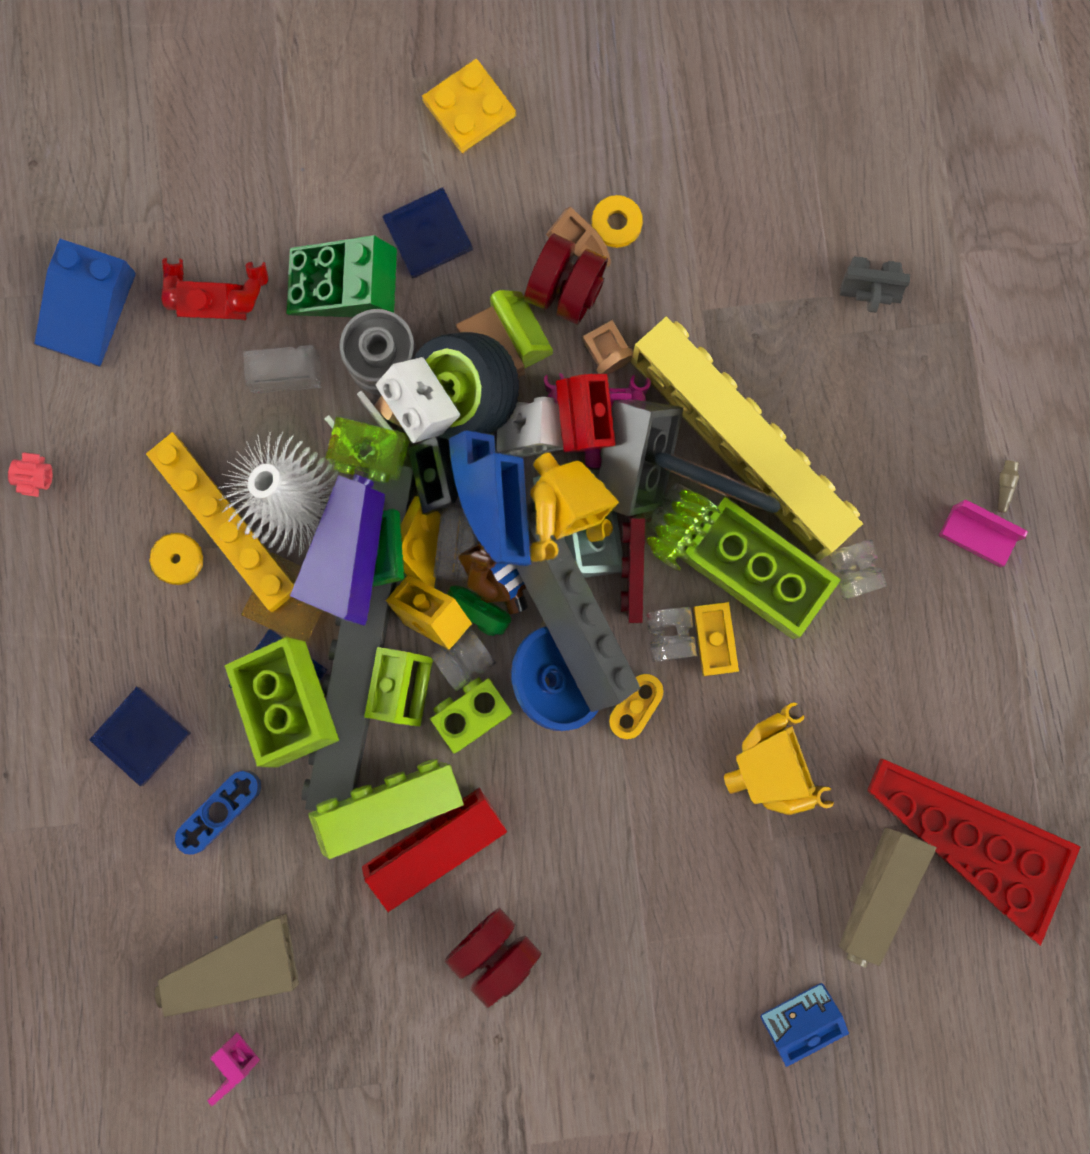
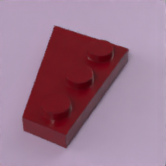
(633, 567)

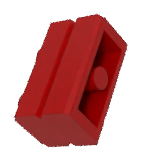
(585, 412)

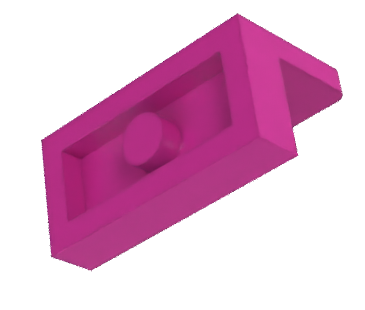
(981, 532)
(235, 1061)

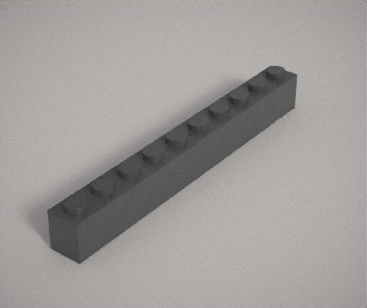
(347, 688)

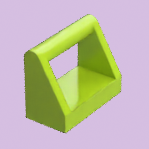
(521, 326)
(391, 684)

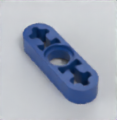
(193, 824)

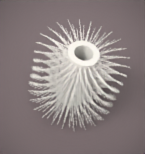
(282, 494)

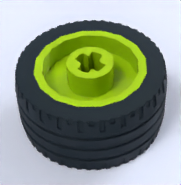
(477, 379)

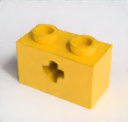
(429, 612)

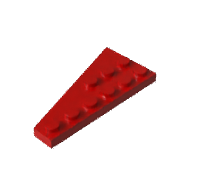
(997, 854)

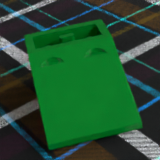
(342, 277)

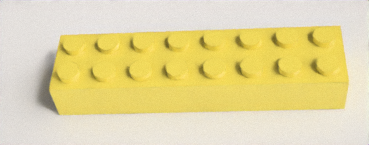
(744, 438)

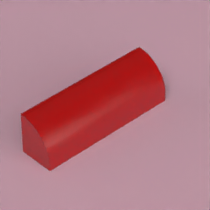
(433, 850)

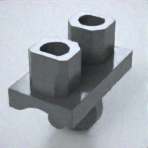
(874, 285)

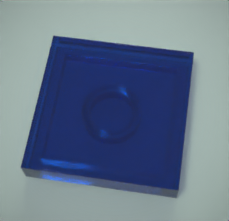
(427, 232)
(139, 736)

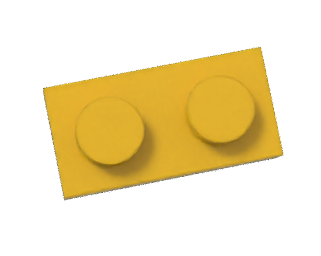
(715, 639)

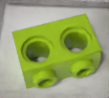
(476, 722)

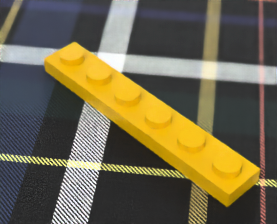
(202, 499)

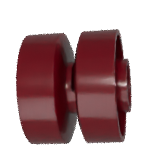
(557, 275)
(504, 965)

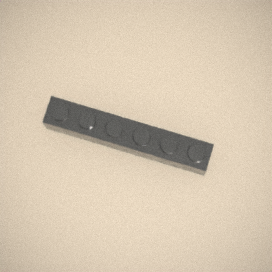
(578, 625)

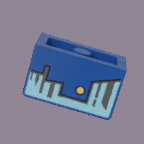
(804, 1024)

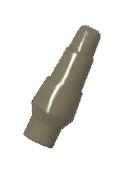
(1007, 481)

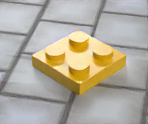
(469, 105)

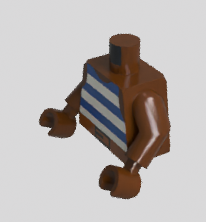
(493, 580)

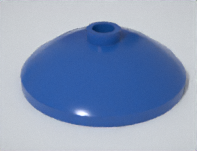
(552, 706)

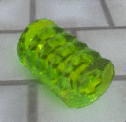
(681, 528)

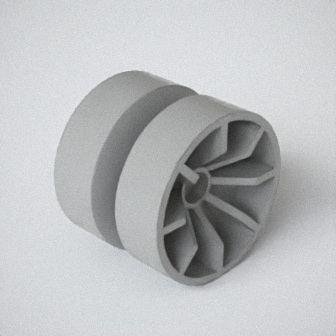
(373, 344)

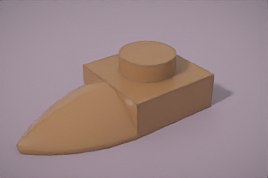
(576, 229)

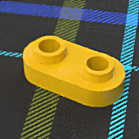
(637, 708)

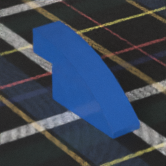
(492, 496)

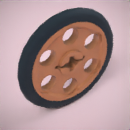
(717, 482)

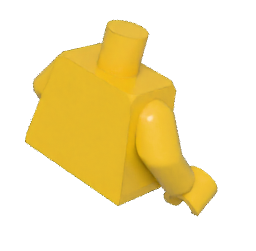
(566, 502)
(775, 768)

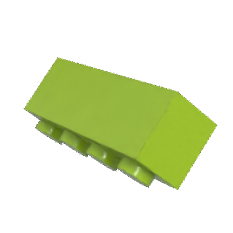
(385, 809)

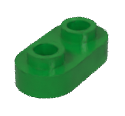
(487, 616)

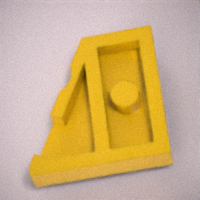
(419, 542)

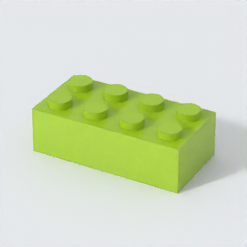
(761, 569)

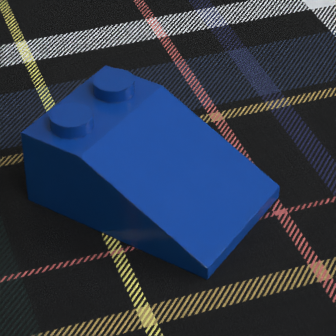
(82, 301)

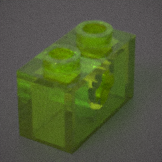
(352, 436)

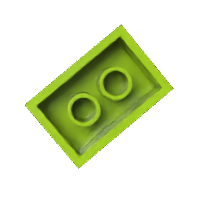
(281, 703)

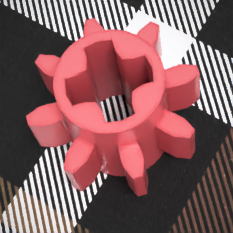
(30, 474)

